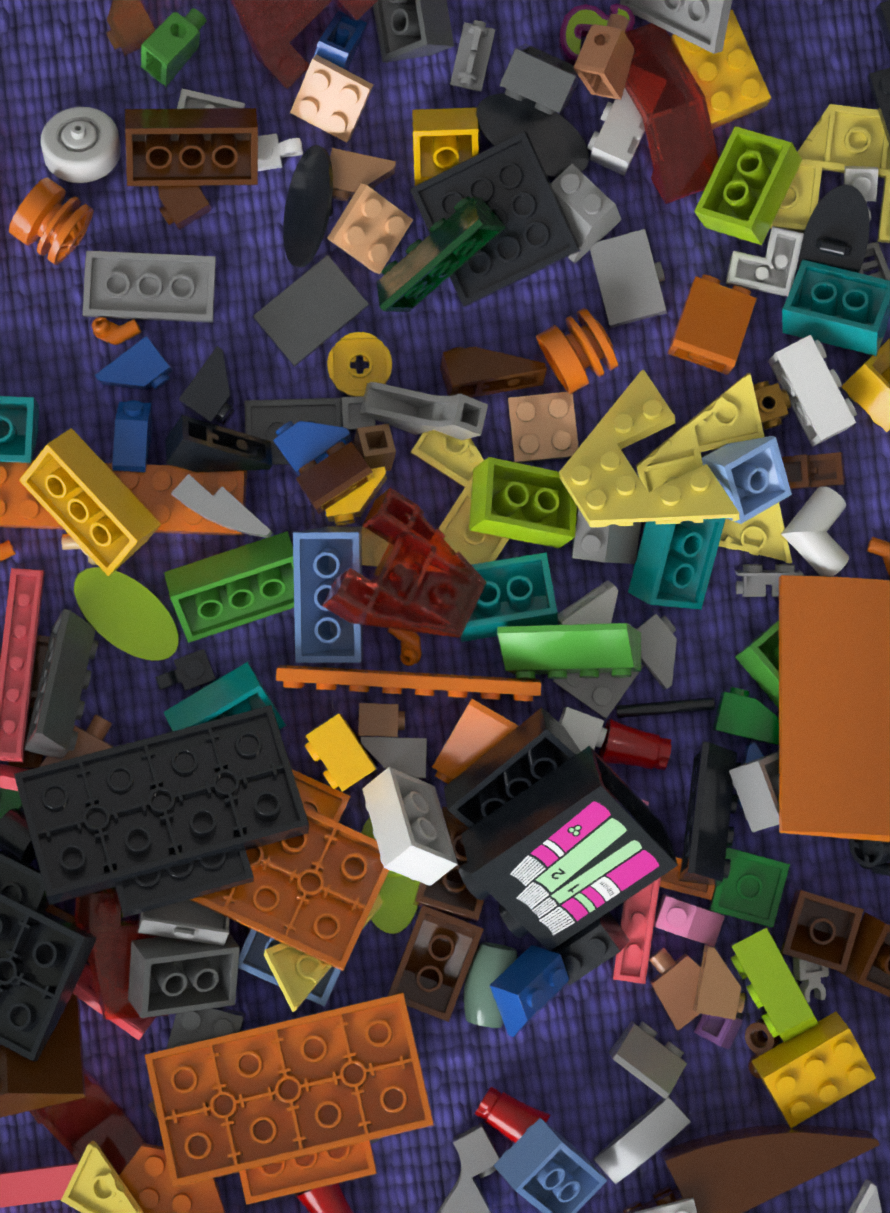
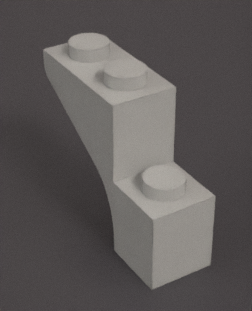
(422, 412)
(476, 1158)

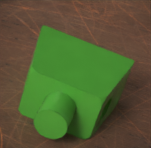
(172, 45)

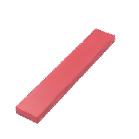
(18, 659)

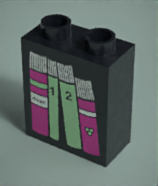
(566, 851)

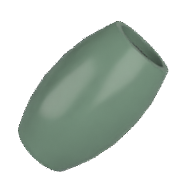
(487, 965)

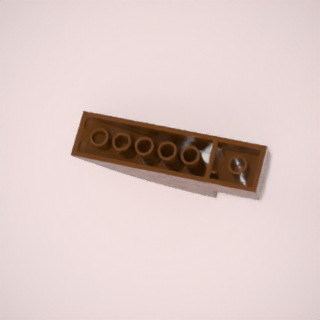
(753, 1164)

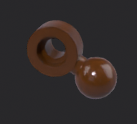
(758, 1043)

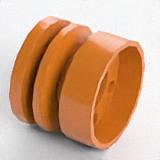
(45, 217)
(578, 350)

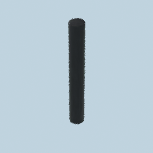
(665, 707)

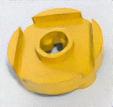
(345, 353)

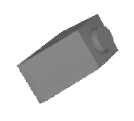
(658, 648)
(402, 754)

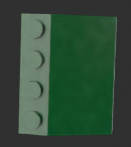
(438, 256)

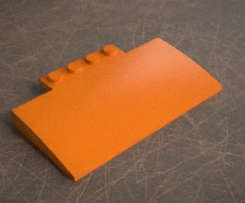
(834, 707)
(311, 886)
(291, 1099)

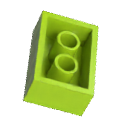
(748, 185)
(521, 503)
(773, 986)

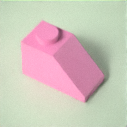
(688, 920)

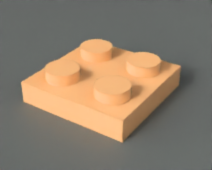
(331, 98)
(370, 228)
(543, 427)

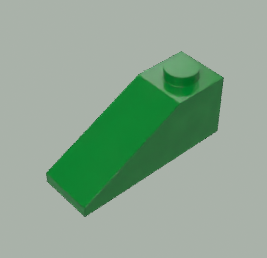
(746, 717)

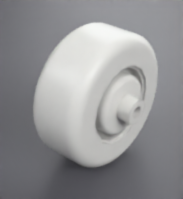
(80, 144)

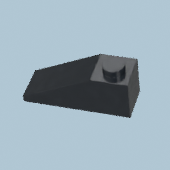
(214, 448)

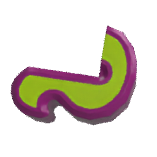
(578, 23)

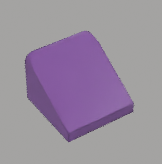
(718, 1029)

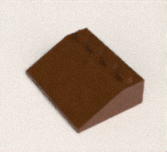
(51, 1079)

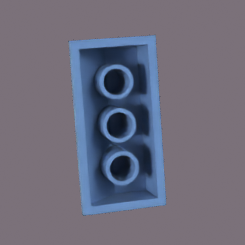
(318, 560)

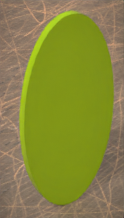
(126, 614)
(397, 897)

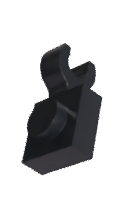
(191, 671)

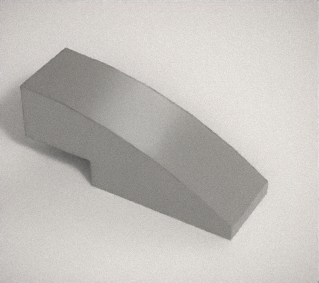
(220, 508)
(642, 1139)

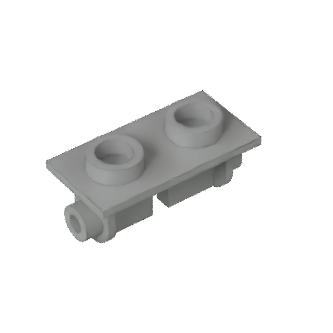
(472, 56)
(755, 579)

